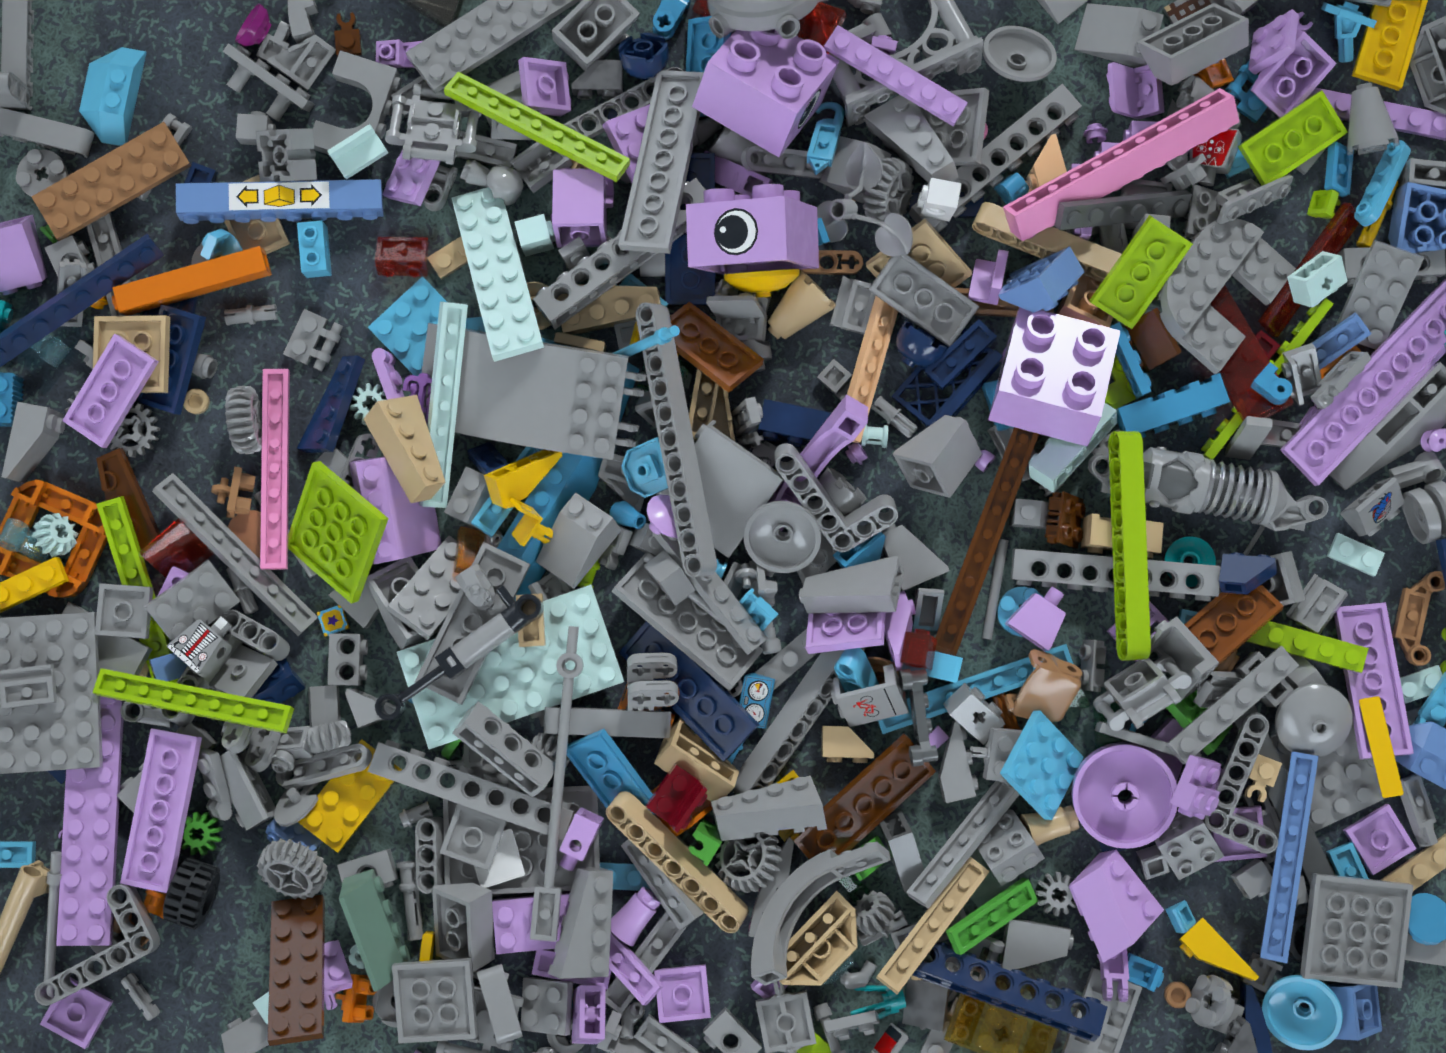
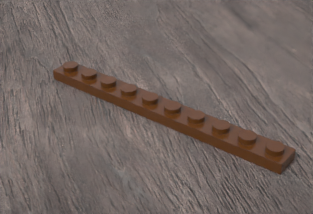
(985, 540)

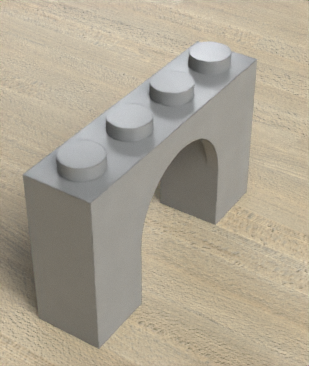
(371, 76)

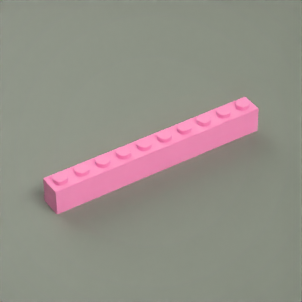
(1123, 162)

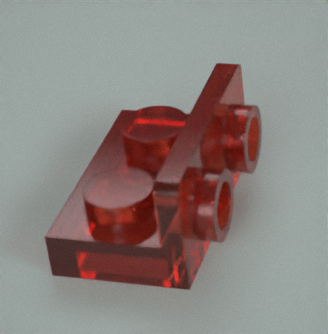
(402, 256)

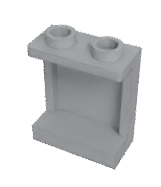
(1189, 653)

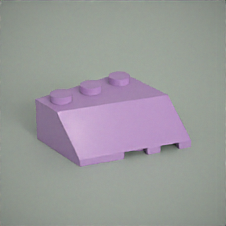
(1113, 903)

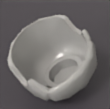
(505, 183)

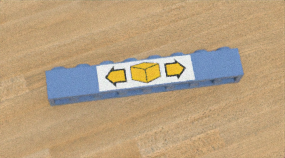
(279, 200)

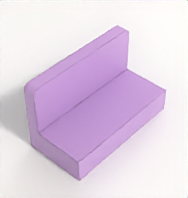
(988, 279)

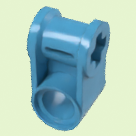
(669, 12)

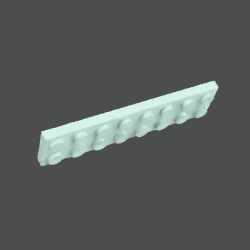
(497, 274)

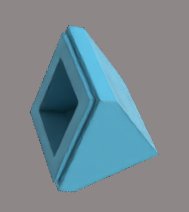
(1181, 917)

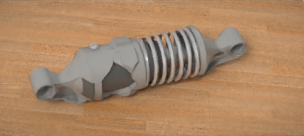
(1196, 484)

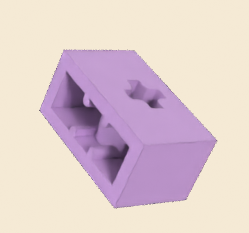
(588, 1014)

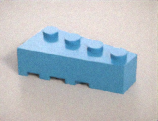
(1174, 406)

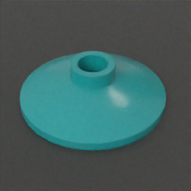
(1194, 547)

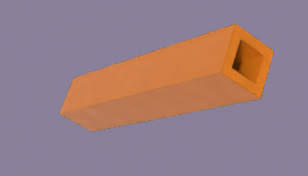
(191, 281)

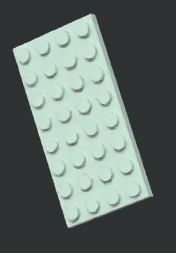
(522, 679)

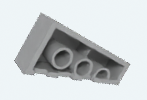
(770, 809)
(586, 929)

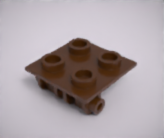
(1069, 523)

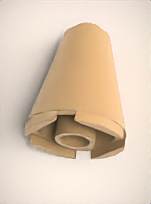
(799, 307)

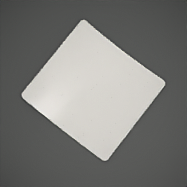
(505, 864)

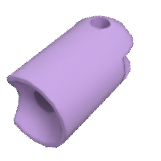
(1433, 440)

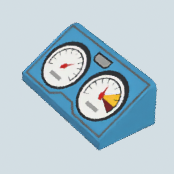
(757, 697)

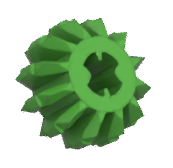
(200, 844)

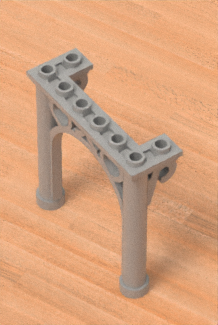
(962, 51)

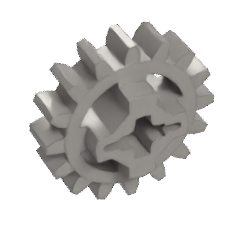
(138, 423)

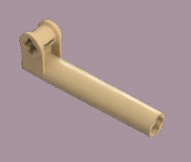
(28, 885)

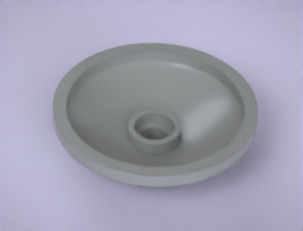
(1019, 53)
(782, 550)
(1304, 711)

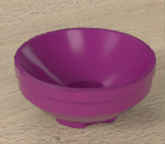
(254, 27)

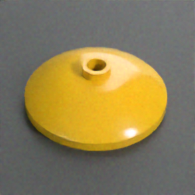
(762, 281)

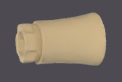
(1046, 830)

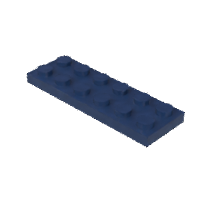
(682, 282)
(702, 699)

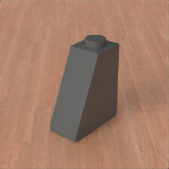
(902, 848)

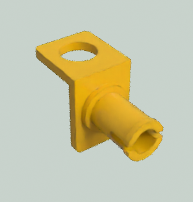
(529, 525)

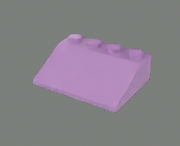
(410, 526)

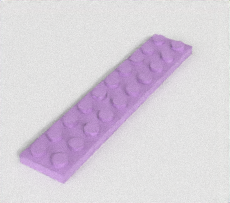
(1371, 394)
(91, 840)

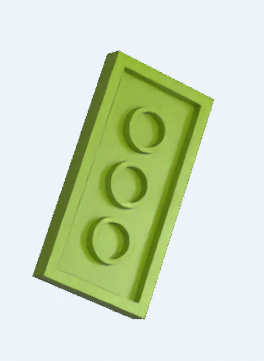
(1293, 139)
(1140, 272)

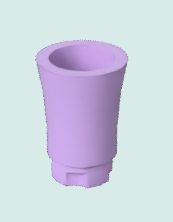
(634, 916)

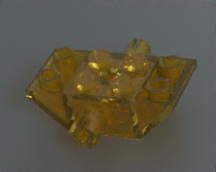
(975, 1025)

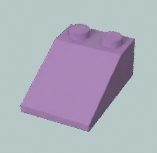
(1294, 76)

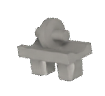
(1185, 171)
(754, 577)

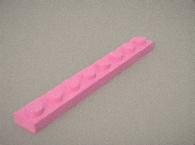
(275, 469)

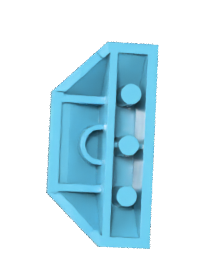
(112, 94)

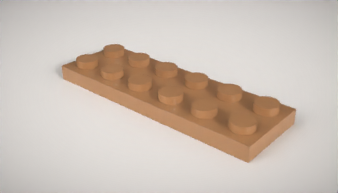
(111, 181)

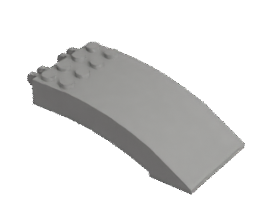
(541, 398)

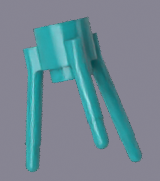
(890, 1001)

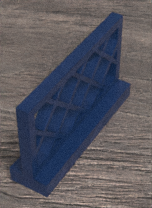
(960, 397)

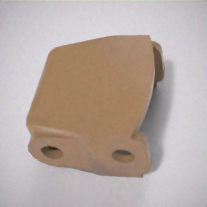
(1047, 689)

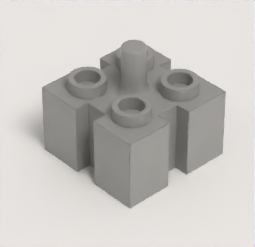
(286, 155)

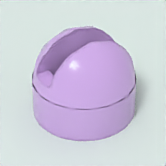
(986, 458)

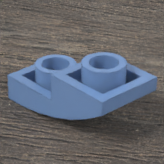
(167, 667)

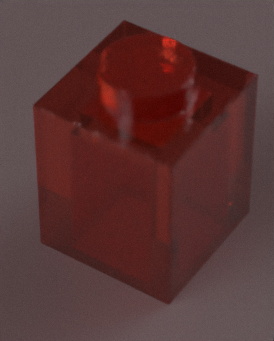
(919, 649)

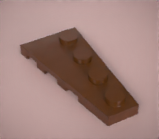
(119, 480)

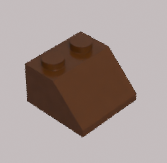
(1152, 341)

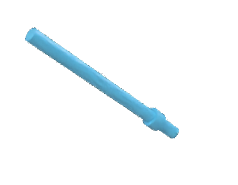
(660, 337)

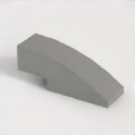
(299, 18)

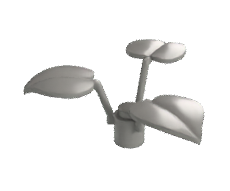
(895, 233)

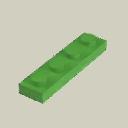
(991, 916)

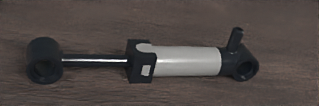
(469, 650)

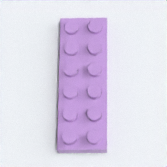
(1370, 627)
(161, 810)

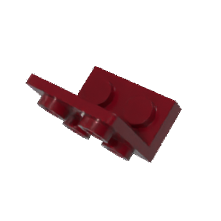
(677, 798)

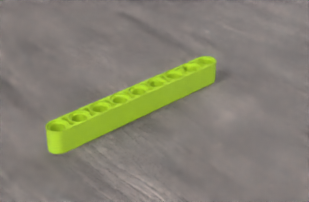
(1129, 545)

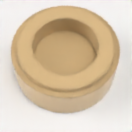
(196, 401)

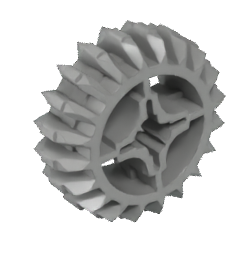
(892, 192)
(244, 419)
(756, 858)
(292, 869)

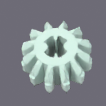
(364, 399)
(55, 535)

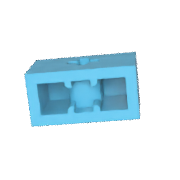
(314, 249)

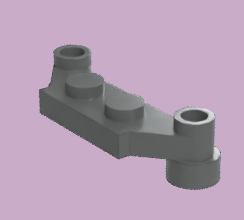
(913, 682)

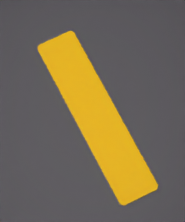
(1381, 747)

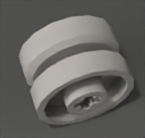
(1426, 512)

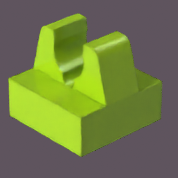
(1323, 204)

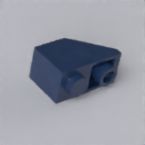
(1245, 573)

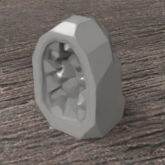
(476, 586)

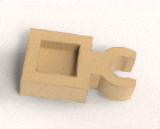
(1263, 773)

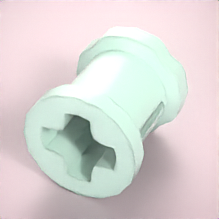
(875, 436)

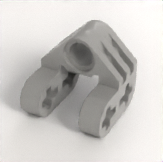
(642, 690)
(260, 743)

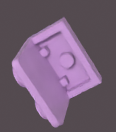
(1134, 91)

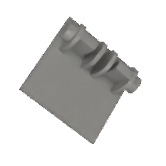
(1202, 210)

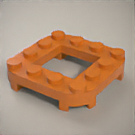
(90, 542)

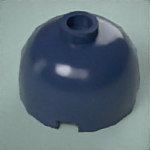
(644, 55)
(918, 346)

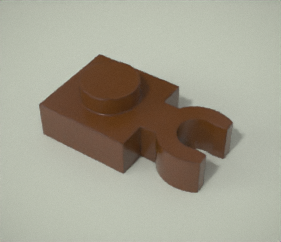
(347, 38)

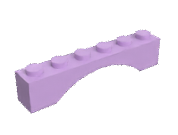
(835, 433)

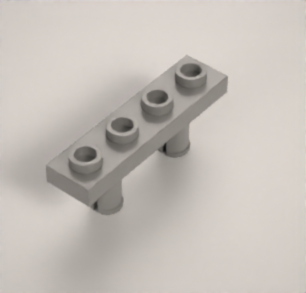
(249, 67)

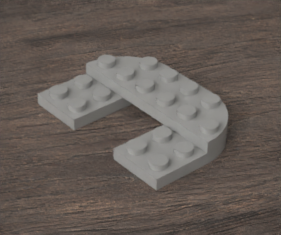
(1215, 255)

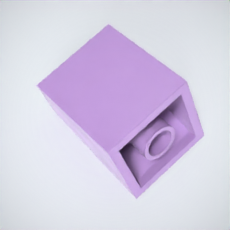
(579, 207)
(20, 255)

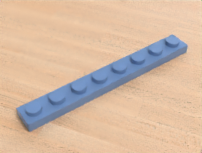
(1289, 857)

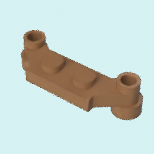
(1412, 616)

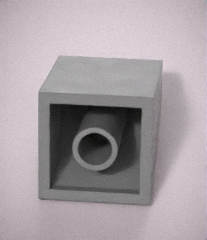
(939, 456)

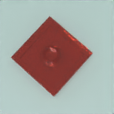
(176, 548)

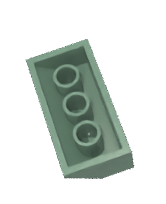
(372, 926)

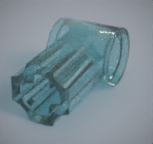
(52, 350)
(17, 537)

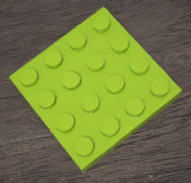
(336, 531)

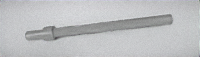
(53, 881)

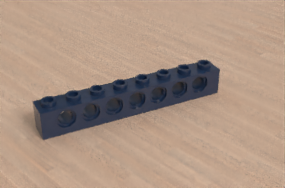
(1092, 1010)

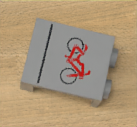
(871, 702)

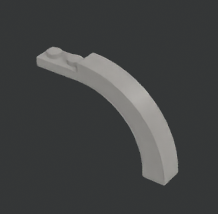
(793, 896)

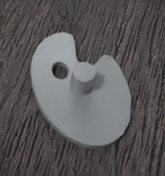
(294, 805)

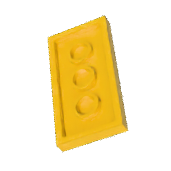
(1390, 44)
(345, 805)

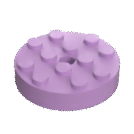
(1131, 821)

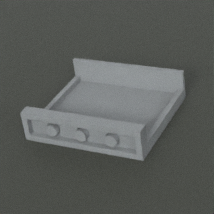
(732, 485)

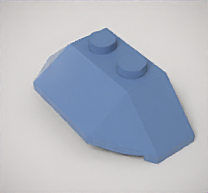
(1429, 752)

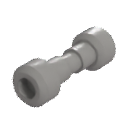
(772, 644)

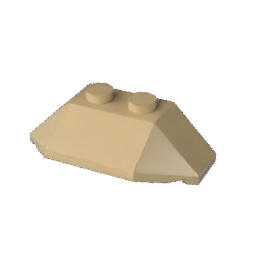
(822, 943)

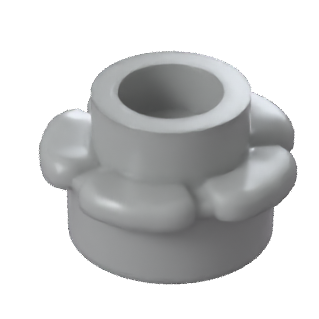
(282, 761)

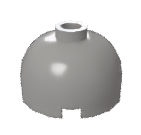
(841, 491)

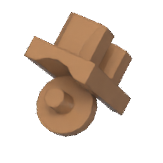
(236, 504)

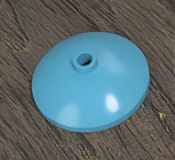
(1300, 1026)

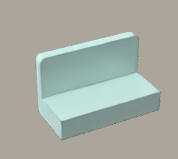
(357, 151)

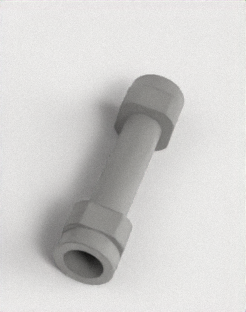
(823, 1012)

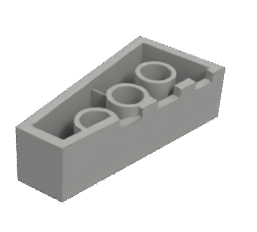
(909, 135)

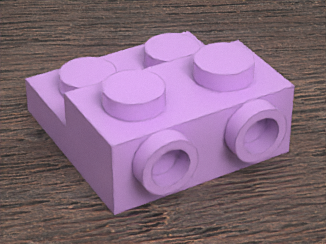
(545, 86)
(1194, 790)

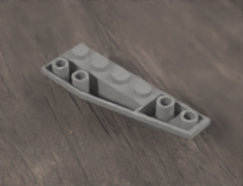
(1399, 430)

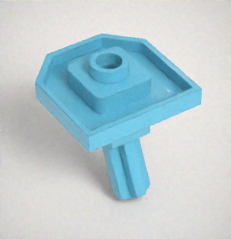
(1346, 26)
(645, 469)

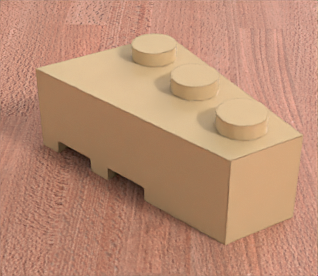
(698, 759)

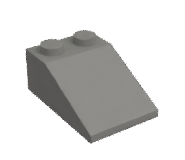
(594, 29)
(1114, 32)
(31, 438)
(578, 540)
(384, 587)

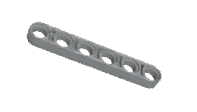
(616, 103)

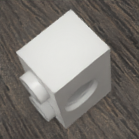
(939, 199)

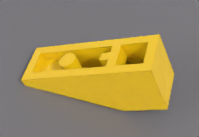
(519, 477)
(1212, 949)

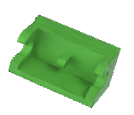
(708, 837)

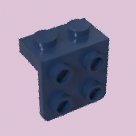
(280, 684)

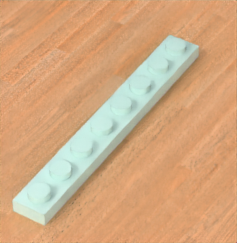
(446, 390)

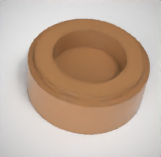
(1177, 994)

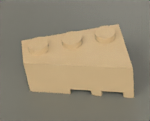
(709, 404)
(1098, 535)

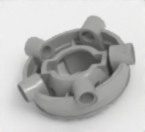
(758, 15)

